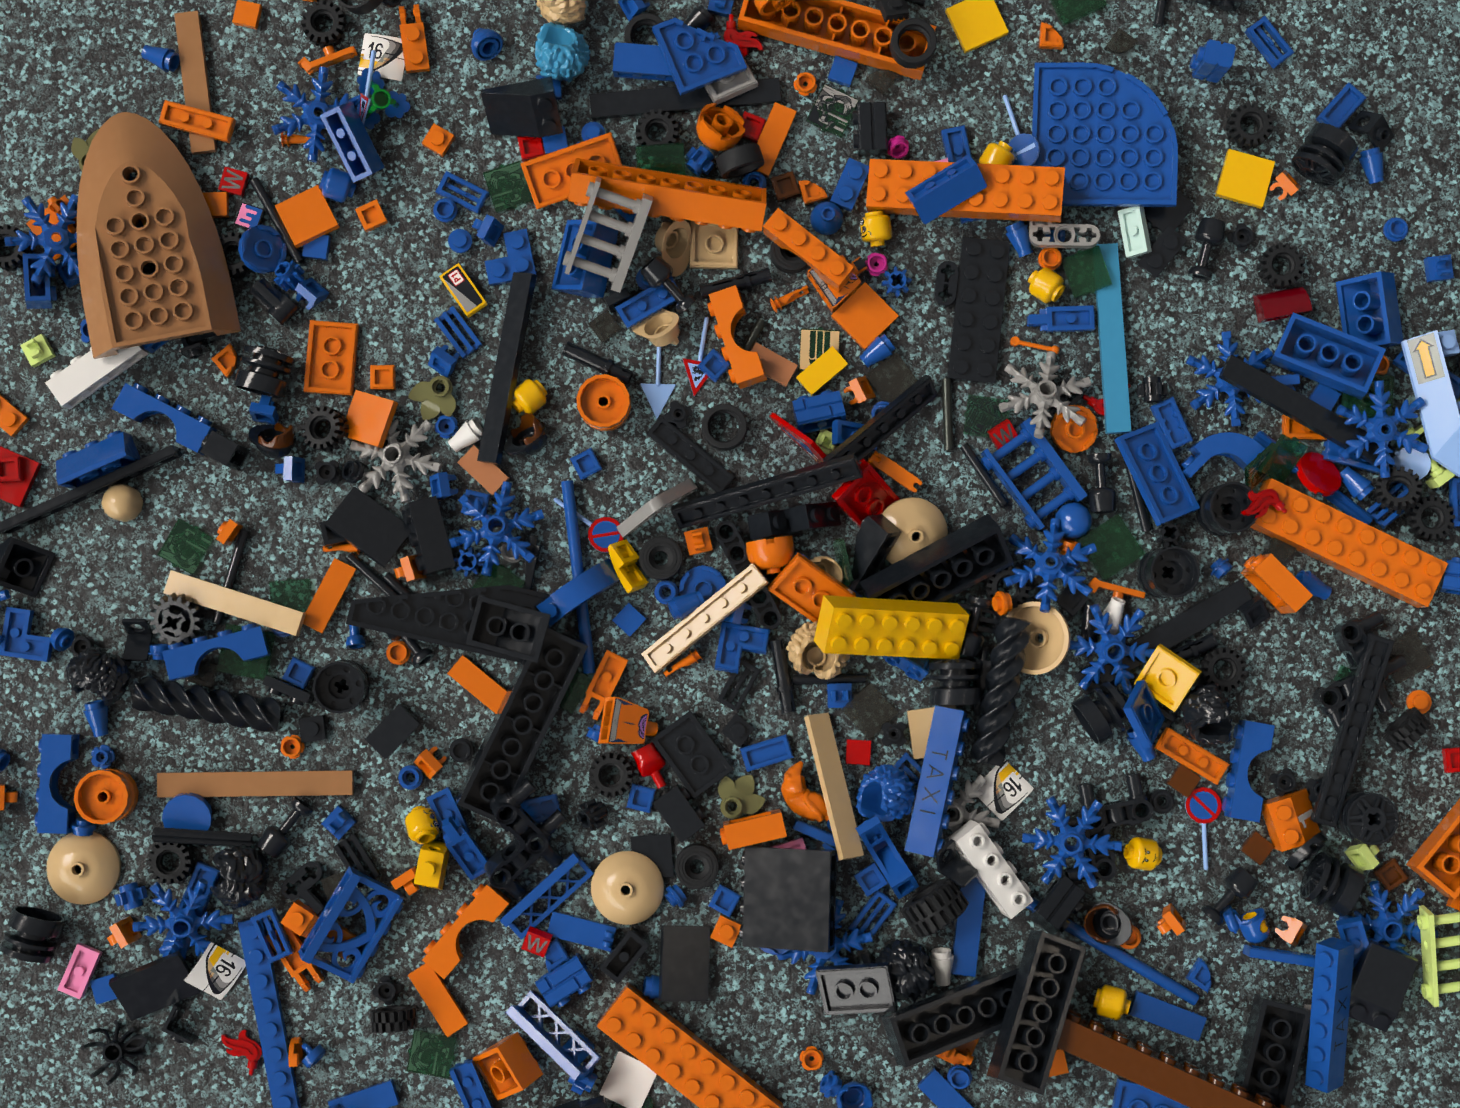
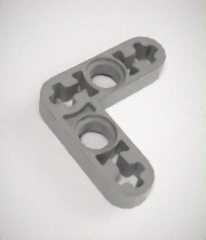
(1047, 226)
(655, 505)

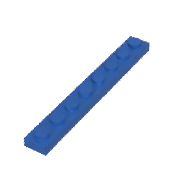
(269, 1018)

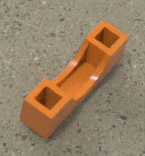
(822, 259)
(728, 310)
(446, 953)

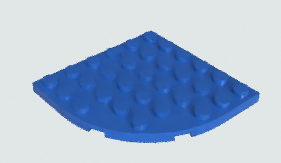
(1105, 134)

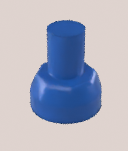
(355, 640)

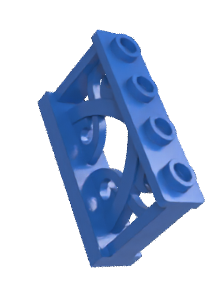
(347, 891)

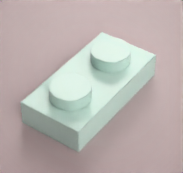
(1134, 231)

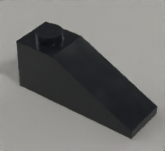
(872, 547)

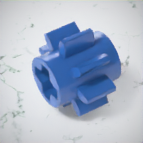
(699, 160)
(288, 275)
(893, 276)
(461, 560)
(131, 896)
(585, 1084)

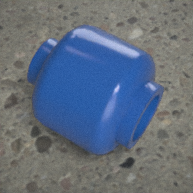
(337, 185)

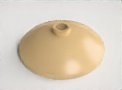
(913, 516)
(1056, 637)
(98, 863)
(639, 875)

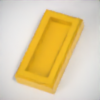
(821, 370)

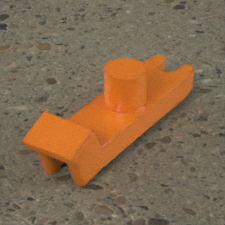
(330, 58)
(894, 471)
(1118, 591)

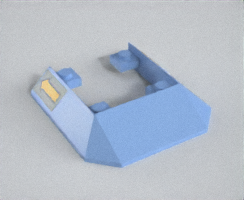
(1432, 383)

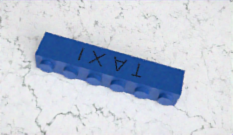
(936, 781)
(1329, 1014)

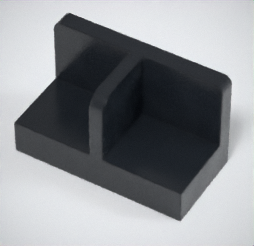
(392, 731)

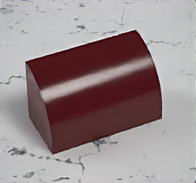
(1281, 304)

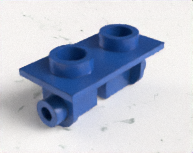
(913, 667)

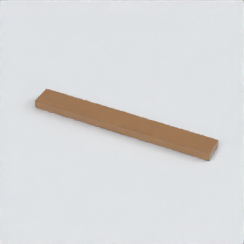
(256, 783)

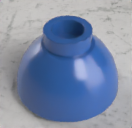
(486, 44)
(826, 218)

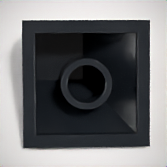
(23, 566)

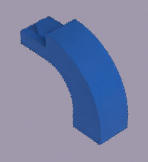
(1228, 444)
(579, 590)
(887, 857)

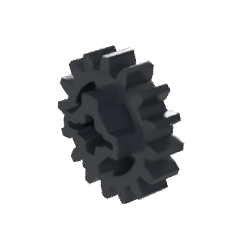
(170, 608)

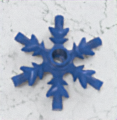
(308, 116)
(44, 239)
(1204, 366)
(1374, 427)
(497, 520)
(1047, 572)
(1117, 654)
(1076, 850)
(182, 921)
(1390, 925)
(853, 940)

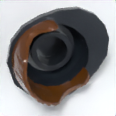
(527, 438)
(273, 440)
(1108, 924)

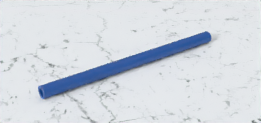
(577, 569)
(1130, 962)

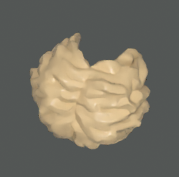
(562, 11)
(809, 657)

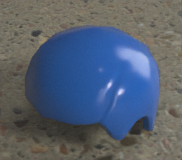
(1074, 520)
(854, 1096)

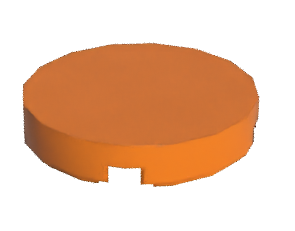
(1070, 435)

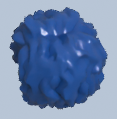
(885, 794)

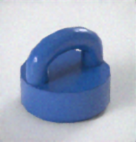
(313, 1055)

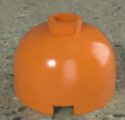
(719, 127)
(771, 553)

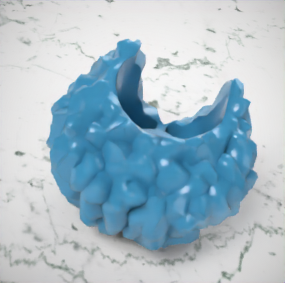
(561, 52)

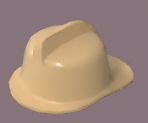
(674, 244)
(659, 328)

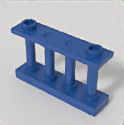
(1057, 471)

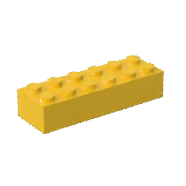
(890, 627)

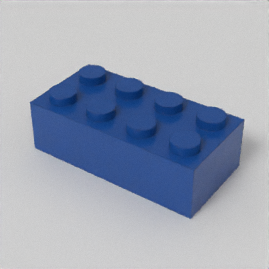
(1327, 356)

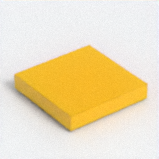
(976, 23)
(1244, 178)
(1168, 677)

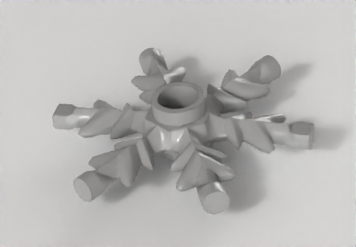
(1045, 394)
(404, 458)
(959, 804)

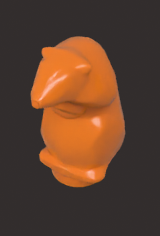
(799, 798)

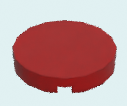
(1318, 474)

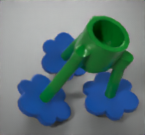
(380, 98)

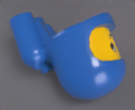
(1250, 924)

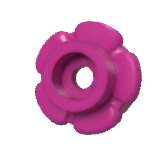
(900, 150)
(880, 259)

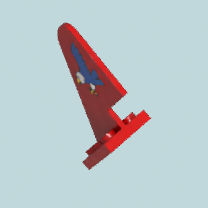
(856, 497)

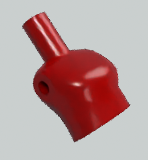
(649, 763)

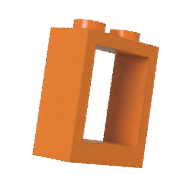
(1276, 583)
(753, 829)

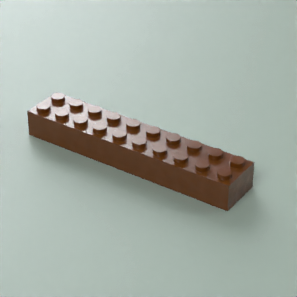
(1153, 1070)

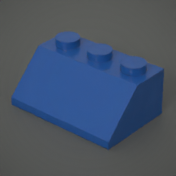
(580, 281)
(1371, 308)
(96, 460)

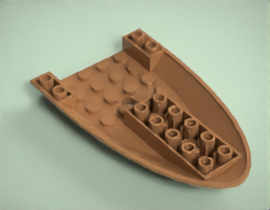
(191, 279)

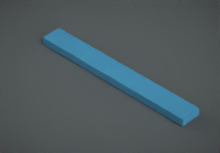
(1113, 347)

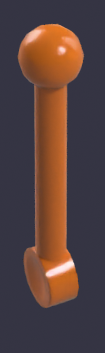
(1015, 341)

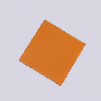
(307, 216)
(864, 316)
(370, 418)

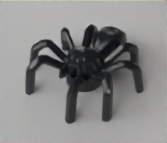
(116, 1050)

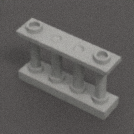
(622, 252)

